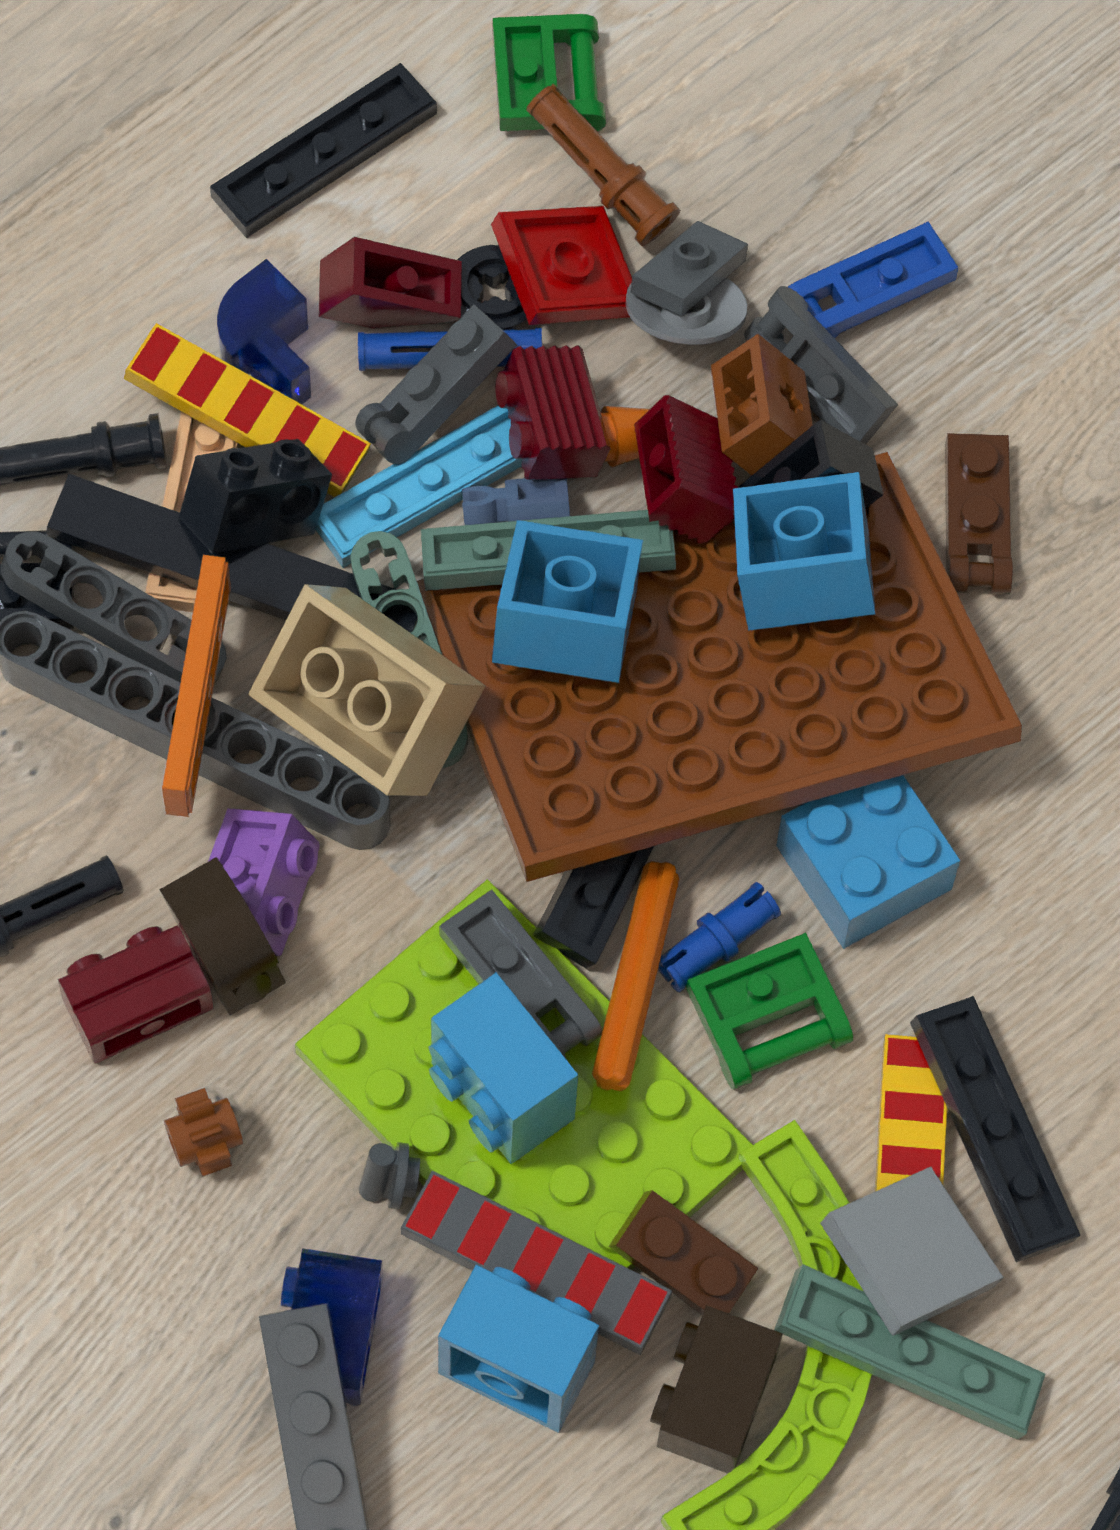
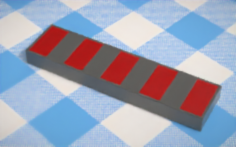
(489, 1235)

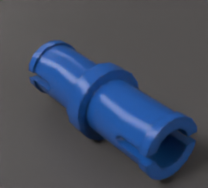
(718, 936)

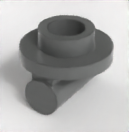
(389, 1174)

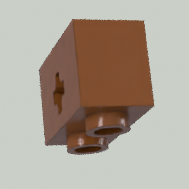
(759, 403)

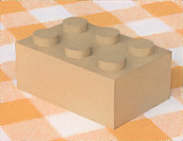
(366, 690)

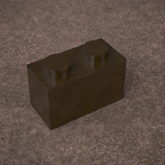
(717, 1389)

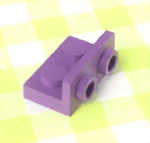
(269, 864)

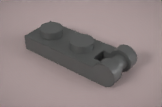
(836, 383)
(435, 387)
(493, 941)

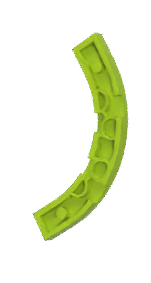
(829, 1391)

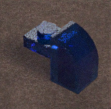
(258, 323)

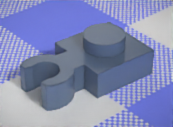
(517, 501)

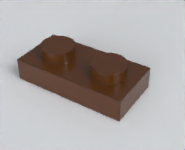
(682, 1255)

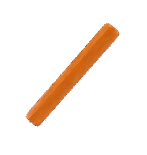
(636, 976)

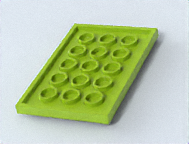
(575, 1182)

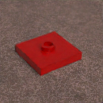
(564, 264)

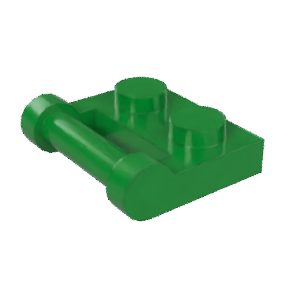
(527, 65)
(761, 991)

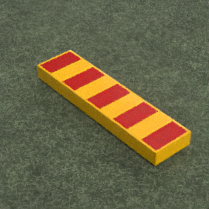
(240, 403)
(909, 1114)

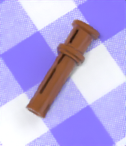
(620, 183)

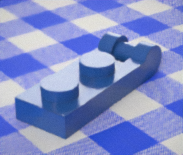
(878, 279)

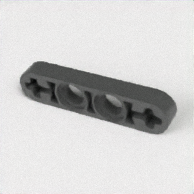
(107, 620)

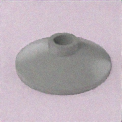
(709, 321)

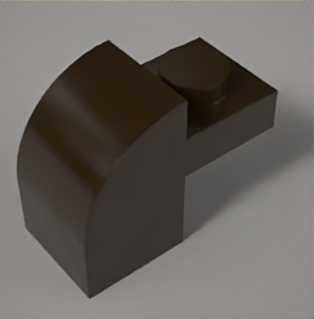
(224, 935)

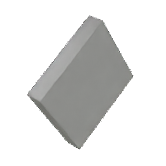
(911, 1250)

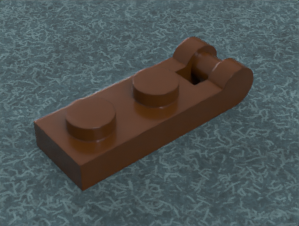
(978, 511)

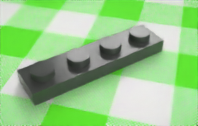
(313, 1419)

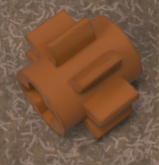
(203, 1132)

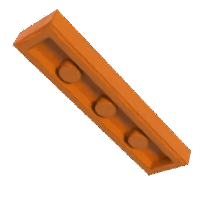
(196, 686)

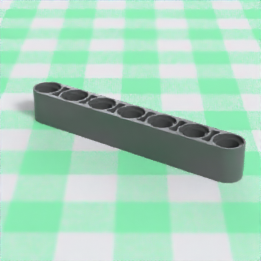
(227, 732)

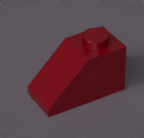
(388, 286)

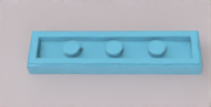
(421, 486)

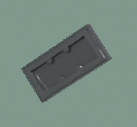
(689, 268)

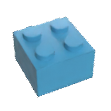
(803, 551)
(567, 601)
(867, 856)
(502, 1069)
(518, 1346)

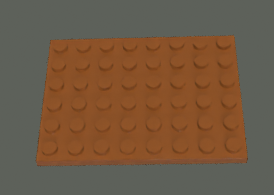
(723, 716)

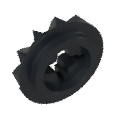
(488, 267)

